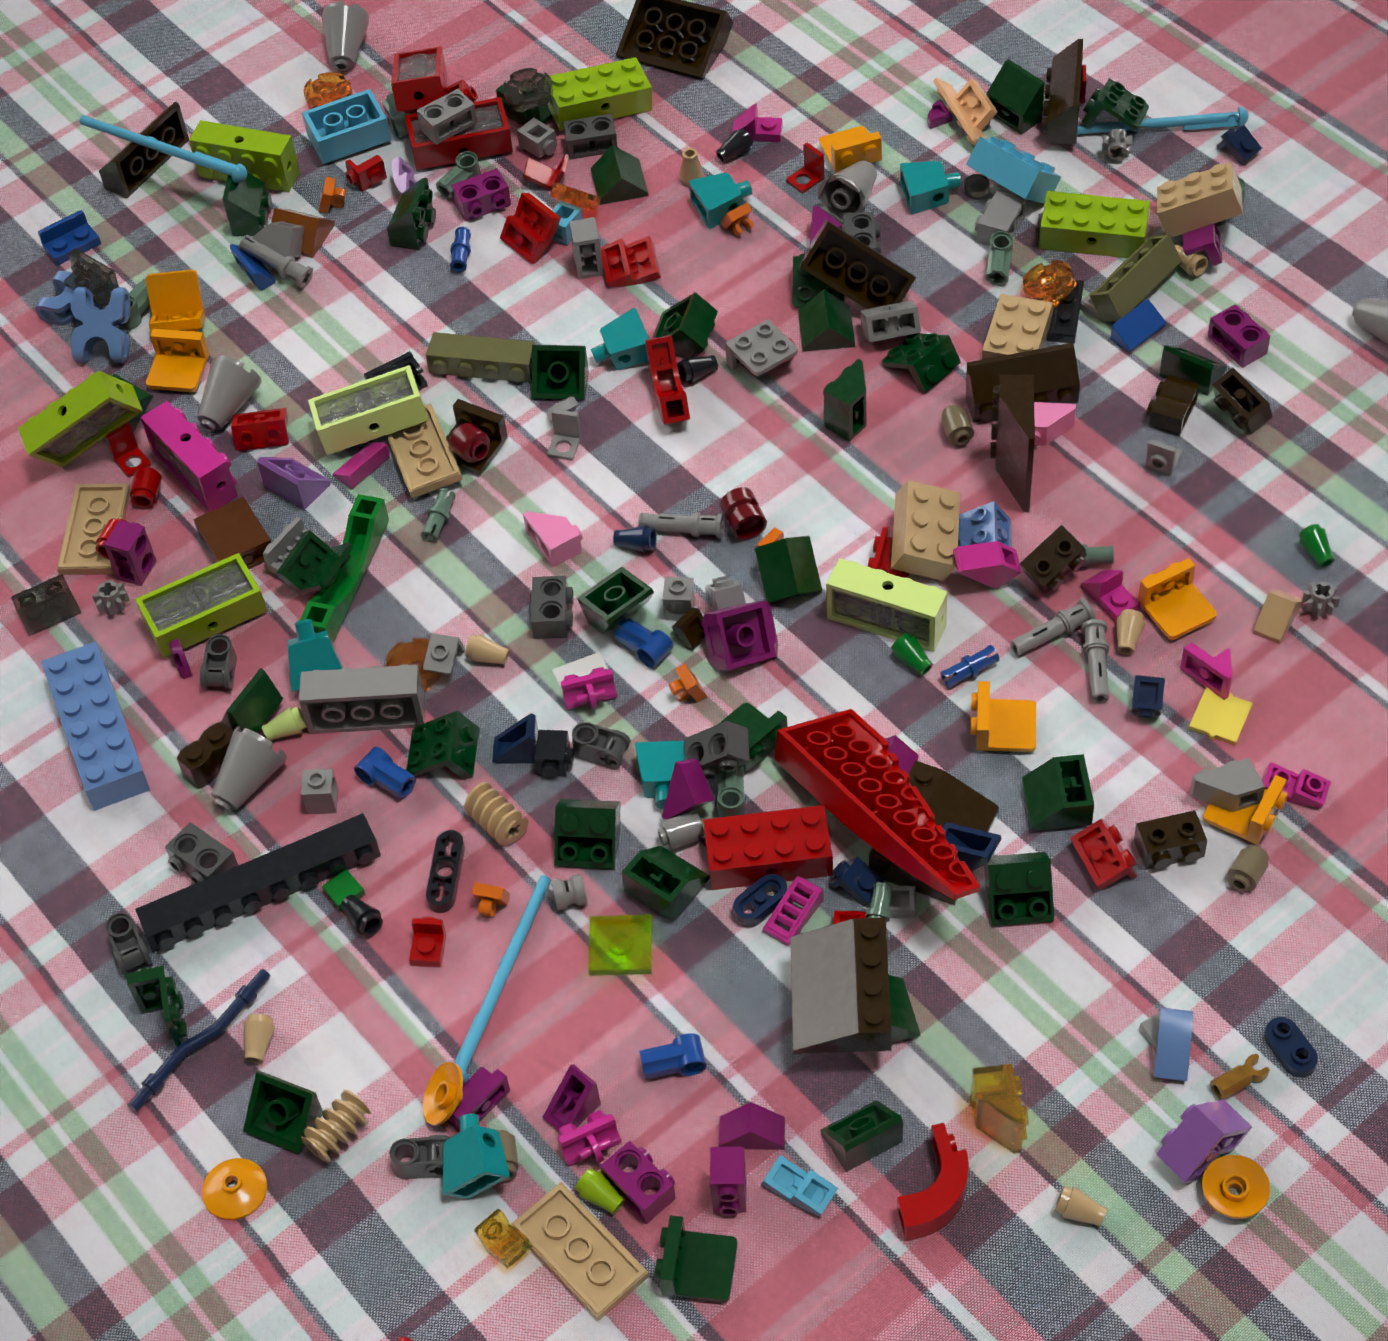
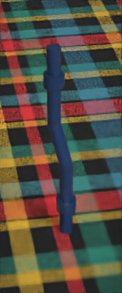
(154, 1082)

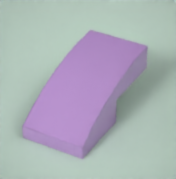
(402, 174)

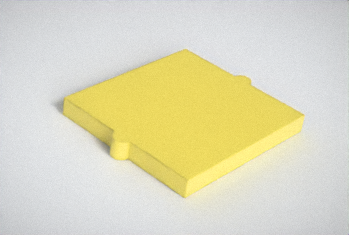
(1220, 717)

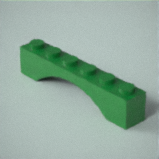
(363, 530)

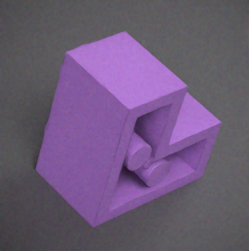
(1201, 1137)

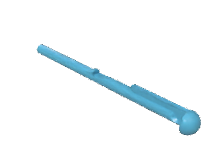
(1189, 122)
(238, 171)
(505, 966)

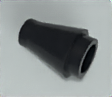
(735, 145)
(694, 368)
(363, 917)

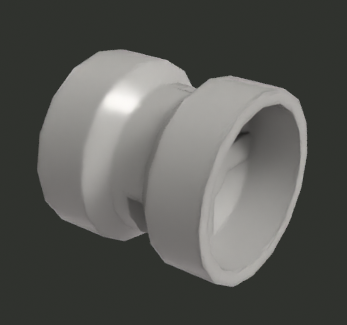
(569, 892)

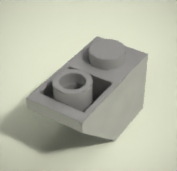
(282, 237)
(725, 593)
(1229, 786)

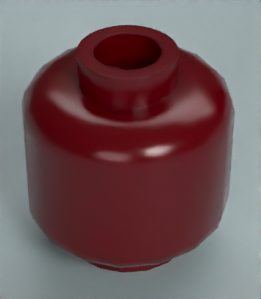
(469, 443)

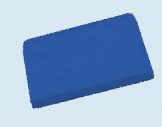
(253, 268)
(1137, 326)

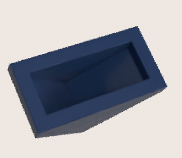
(517, 742)
(972, 844)

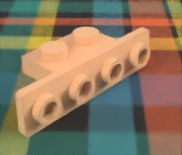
(969, 106)

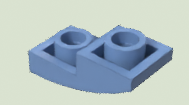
(1173, 1044)

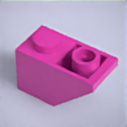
(988, 563)

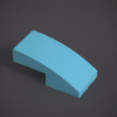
(798, 1187)

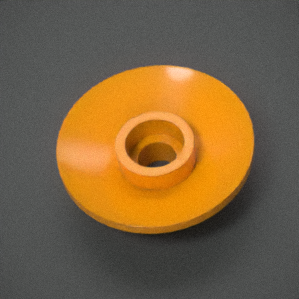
(443, 1093)
(1237, 1173)
(239, 1200)

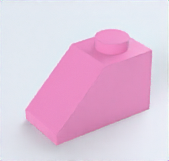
(1052, 420)
(553, 536)

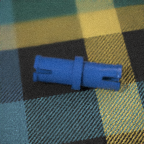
(460, 249)
(970, 666)

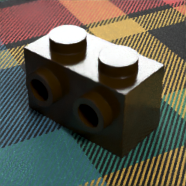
(1242, 401)
(1054, 559)
(1170, 840)

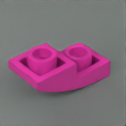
(1303, 788)

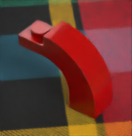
(666, 381)
(937, 1205)

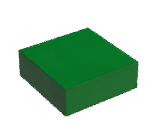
(341, 887)

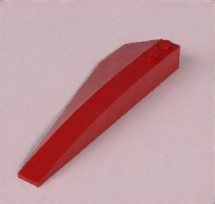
(861, 784)

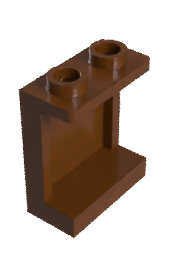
(233, 531)

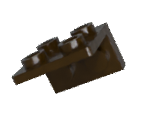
(486, 420)

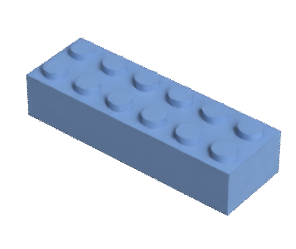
(95, 726)

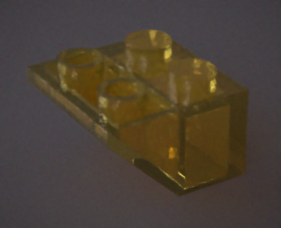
(998, 1105)

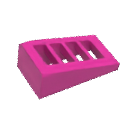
(802, 893)

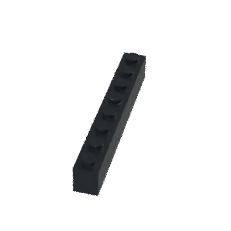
(258, 883)

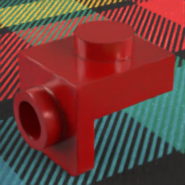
(367, 173)

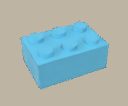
(346, 126)
(1013, 168)

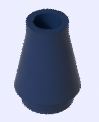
(637, 538)

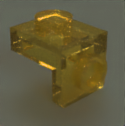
(502, 1239)

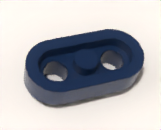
(758, 900)
(1289, 1045)

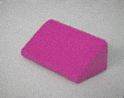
(362, 464)

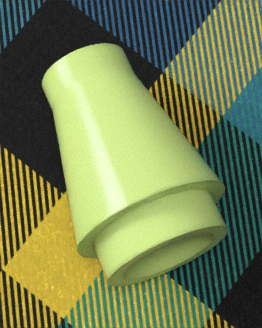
(285, 724)

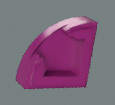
(938, 115)
(180, 659)

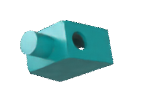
(926, 185)
(717, 196)
(623, 341)
(310, 652)
(656, 767)
(473, 1159)

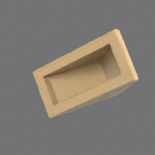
(1277, 615)

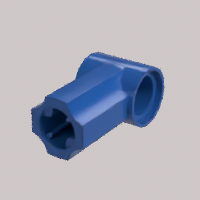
(648, 645)
(379, 769)
(681, 1056)

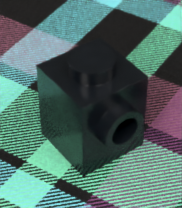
(553, 753)

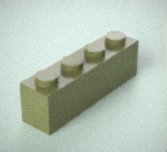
(1135, 278)
(480, 357)

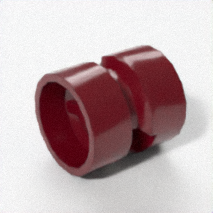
(743, 513)

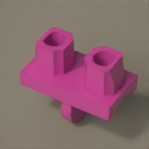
(588, 689)
(589, 1139)

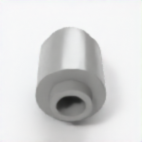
(680, 830)

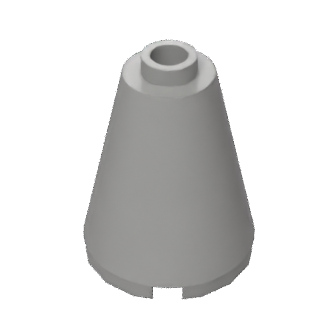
(344, 32)
(847, 190)
(1373, 317)
(225, 392)
(245, 768)

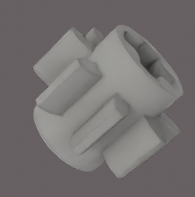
(1117, 144)
(110, 597)
(1321, 599)

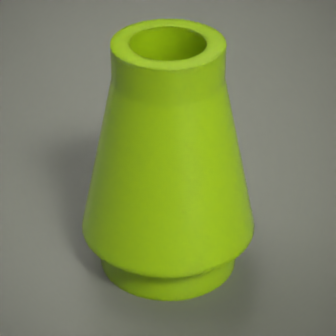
(598, 1190)

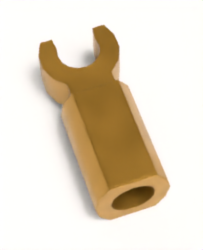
(1238, 1078)

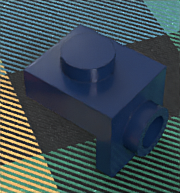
(1240, 143)
(1148, 696)
(856, 879)

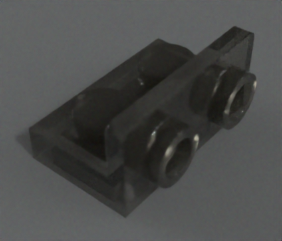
(92, 275)
(45, 605)

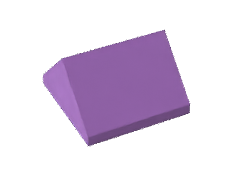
(292, 480)

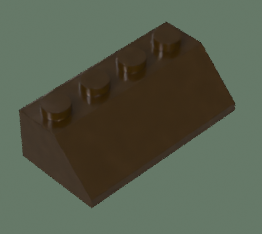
(1063, 95)
(138, 163)
(855, 268)
(1053, 371)

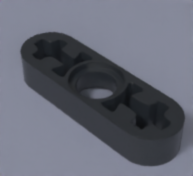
(449, 882)

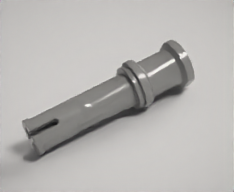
(285, 265)
(694, 524)
(1063, 623)
(1096, 650)

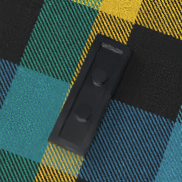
(1066, 316)

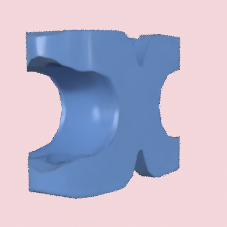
(59, 308)
(100, 325)

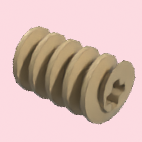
(495, 814)
(335, 1125)

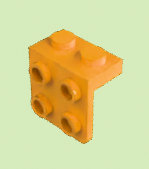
(850, 147)
(175, 301)
(178, 360)
(1175, 601)
(1002, 722)
(1252, 821)

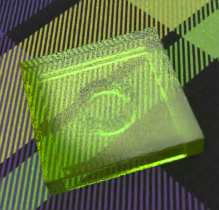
(620, 945)

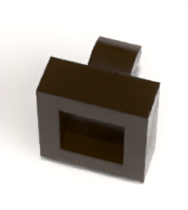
(690, 628)

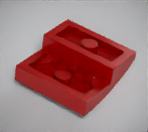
(530, 228)
(630, 263)

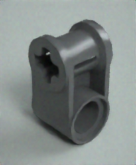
(218, 667)
(601, 744)
(129, 946)
(425, 1157)

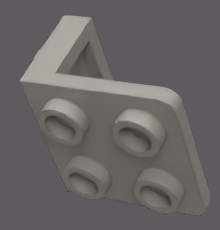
(759, 349)

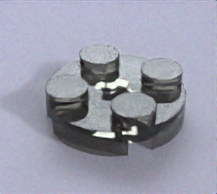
(538, 95)

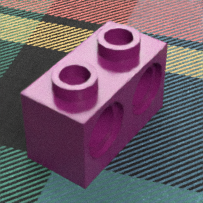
(481, 194)
(1238, 335)
(130, 552)
(728, 1180)
(635, 1183)

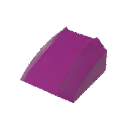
(740, 635)

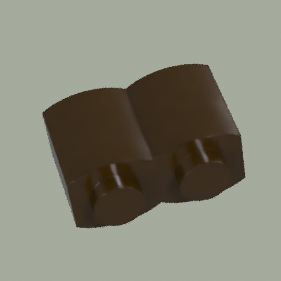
(1173, 404)
(203, 758)

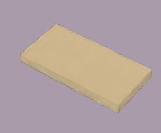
(424, 456)
(89, 513)
(580, 1251)

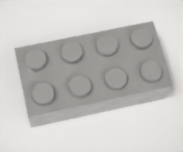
(362, 699)

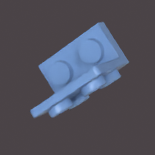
(984, 525)

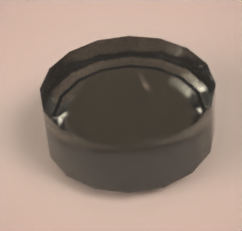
(976, 185)

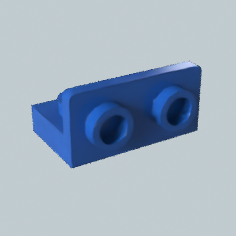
(66, 235)

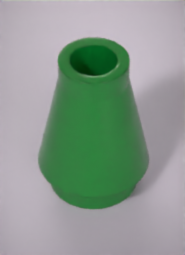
(1316, 543)
(912, 654)

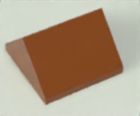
(315, 228)

